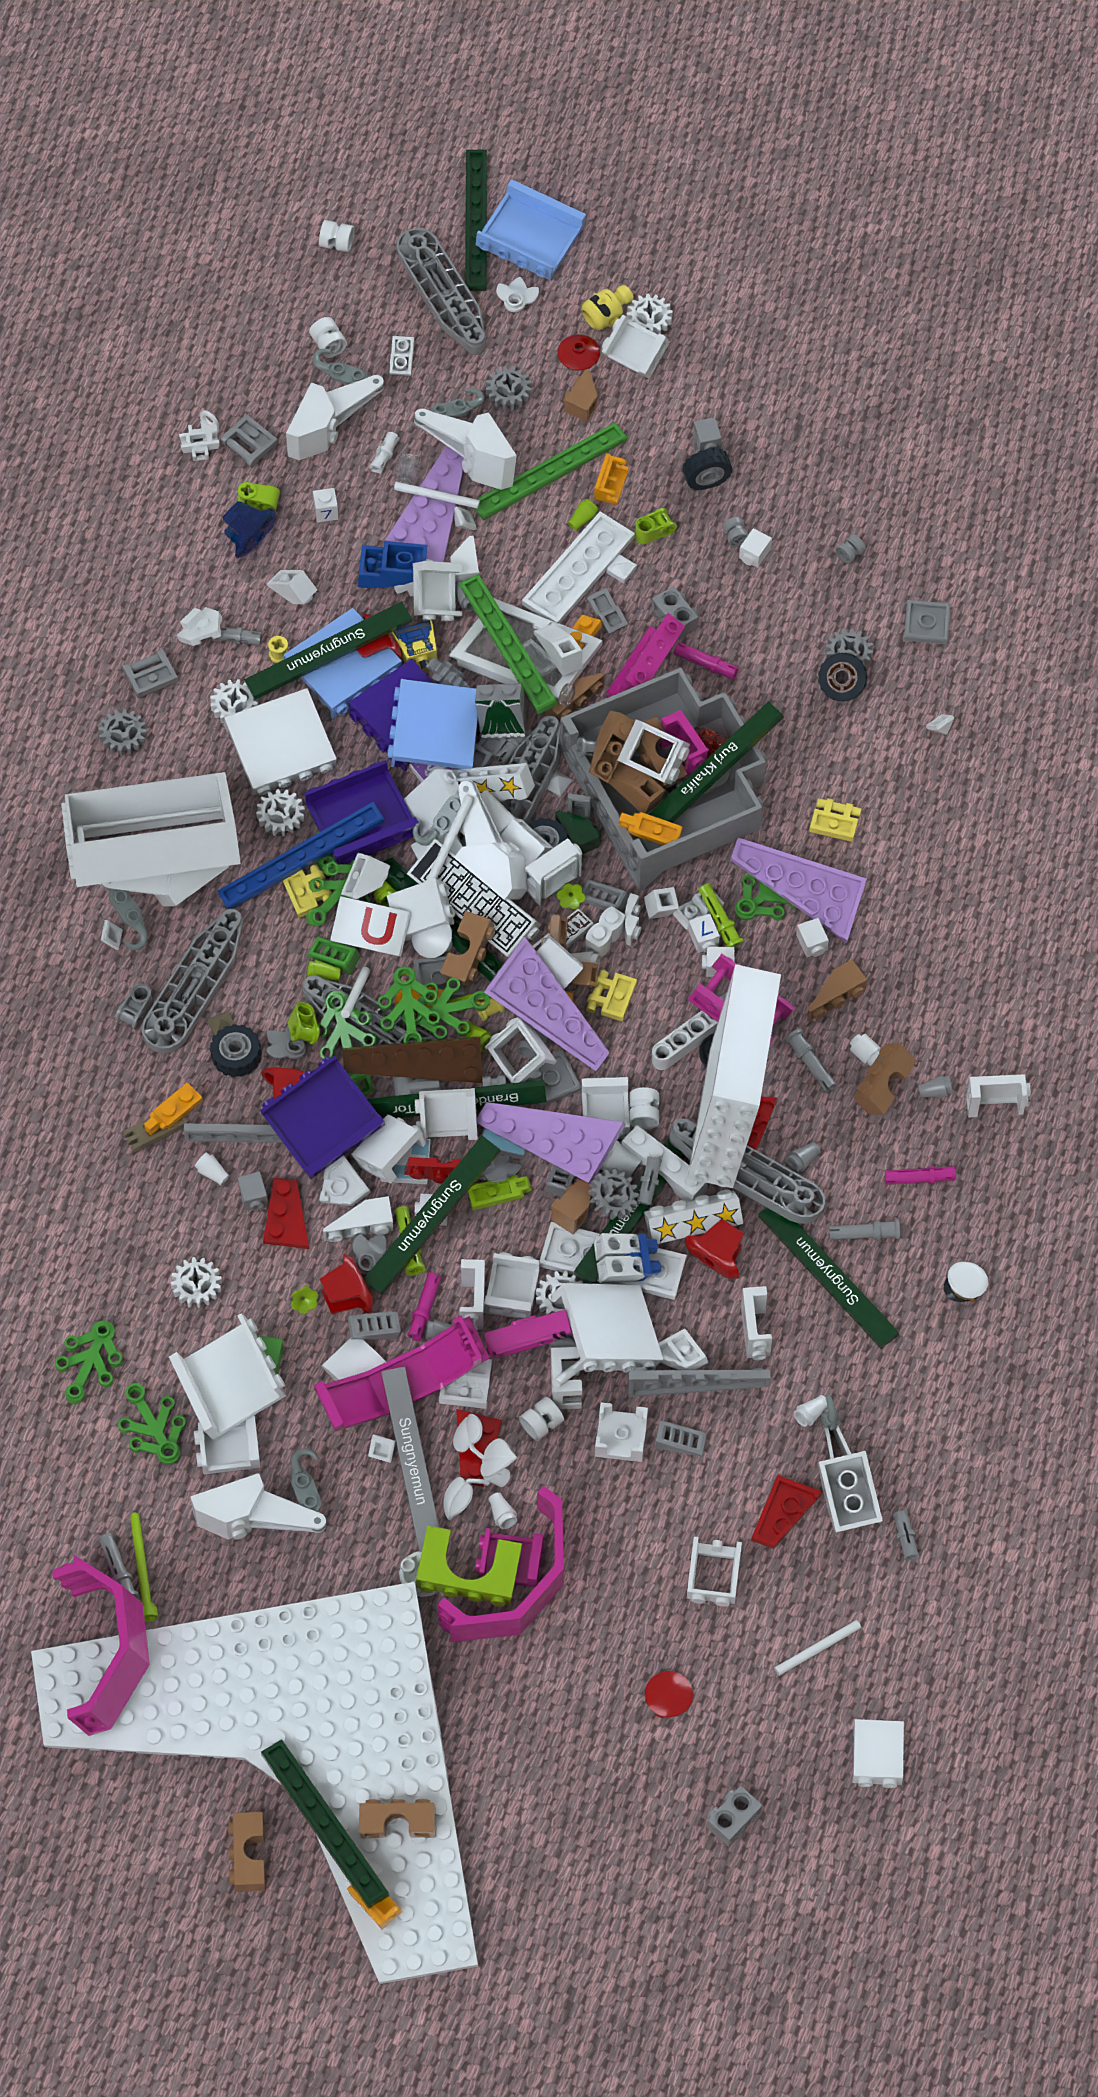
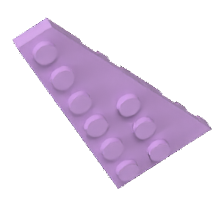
(428, 519)
(807, 885)
(537, 997)
(562, 1139)

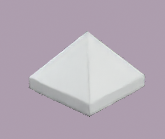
(464, 519)
(941, 724)
(559, 783)
(111, 934)
(381, 1448)

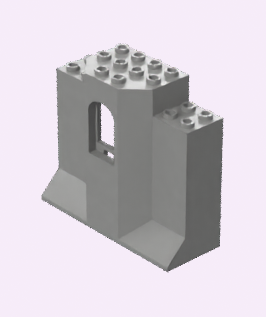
(715, 819)

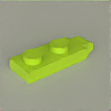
(495, 1193)

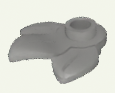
(282, 1044)
(500, 1169)
(368, 1250)

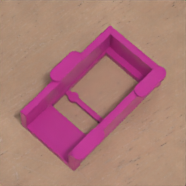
(528, 1334)

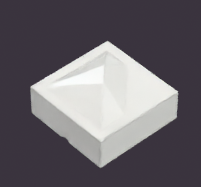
(621, 568)

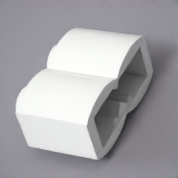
(605, 932)

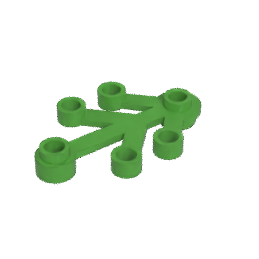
(336, 885)
(765, 895)
(408, 1003)
(444, 1009)
(343, 1028)
(90, 1357)
(153, 1427)

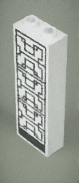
(474, 896)

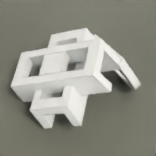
(207, 432)

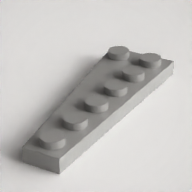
(662, 1382)

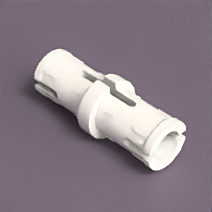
(384, 452)

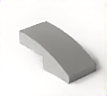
(606, 611)
(485, 751)

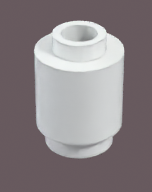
(864, 1049)

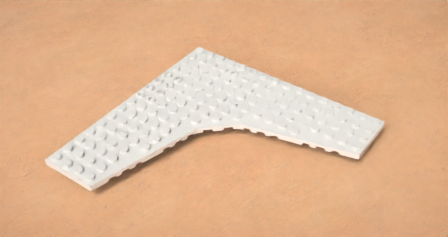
(351, 1702)

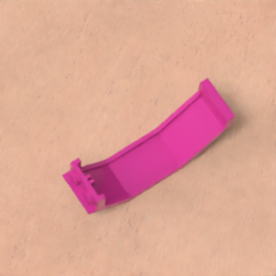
(427, 1371)
(513, 1622)
(129, 1661)

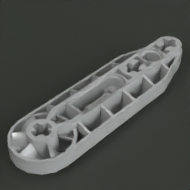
(420, 259)
(538, 751)
(201, 969)
(322, 988)
(762, 1179)

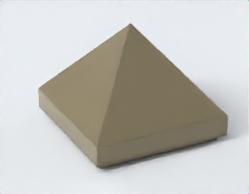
(220, 1021)

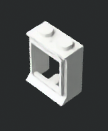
(671, 767)
(553, 870)
(532, 1068)
(714, 1550)

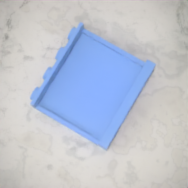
(531, 230)
(349, 675)
(433, 724)

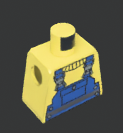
(417, 643)

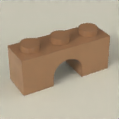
(649, 756)
(464, 966)
(873, 1091)
(376, 1816)
(246, 1830)

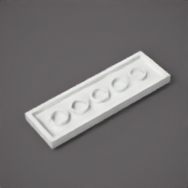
(578, 568)
(565, 1251)

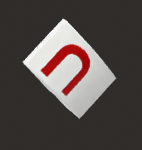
(370, 926)

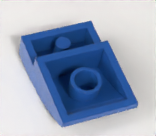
(389, 564)

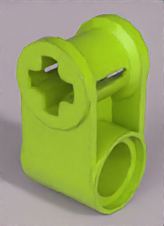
(260, 496)
(656, 526)
(303, 1023)

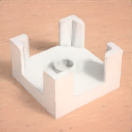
(570, 1387)
(621, 1433)

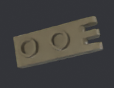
(142, 1139)

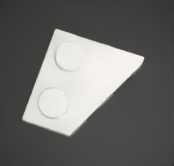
(682, 1352)

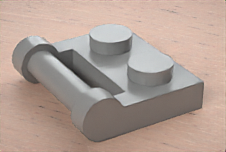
(254, 436)
(151, 678)

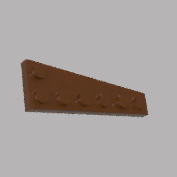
(434, 1060)

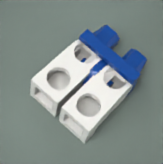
(625, 1257)

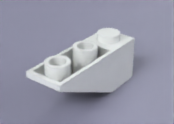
(560, 648)
(366, 1218)

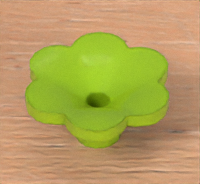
(571, 895)
(304, 1300)

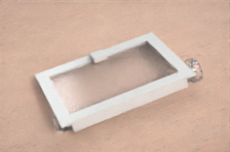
(480, 654)

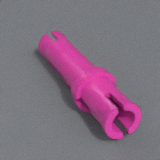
(714, 664)
(930, 1174)
(424, 1306)

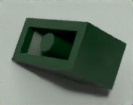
(579, 831)

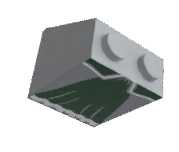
(502, 711)

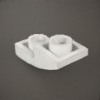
(401, 355)
(692, 910)
(631, 925)

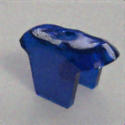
(247, 526)

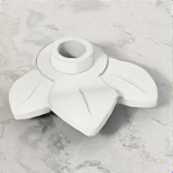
(517, 293)

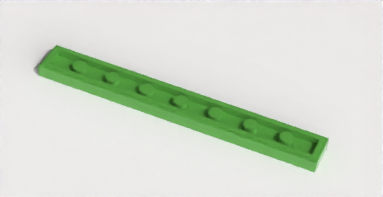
(551, 470)
(508, 644)

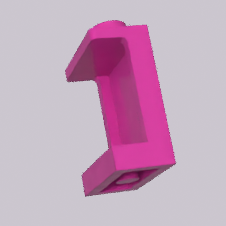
(679, 727)
(529, 1558)

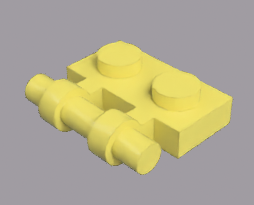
(834, 824)
(300, 893)
(618, 997)

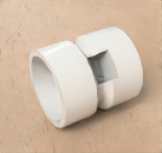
(336, 236)
(328, 336)
(644, 1108)
(533, 1420)

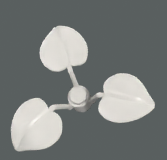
(493, 1469)

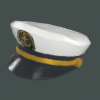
(965, 1282)

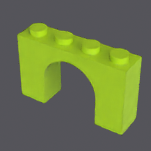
(493, 1587)

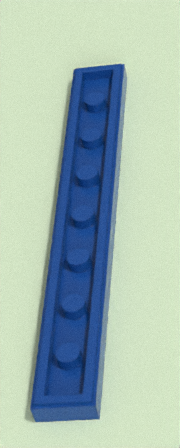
(301, 856)

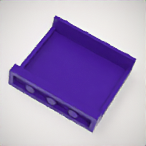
(375, 706)
(349, 794)
(321, 1116)

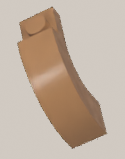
(558, 930)

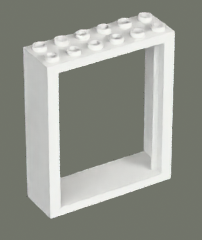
(145, 808)
(734, 1076)

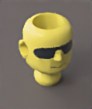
(606, 307)

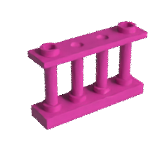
(647, 655)
(712, 1005)

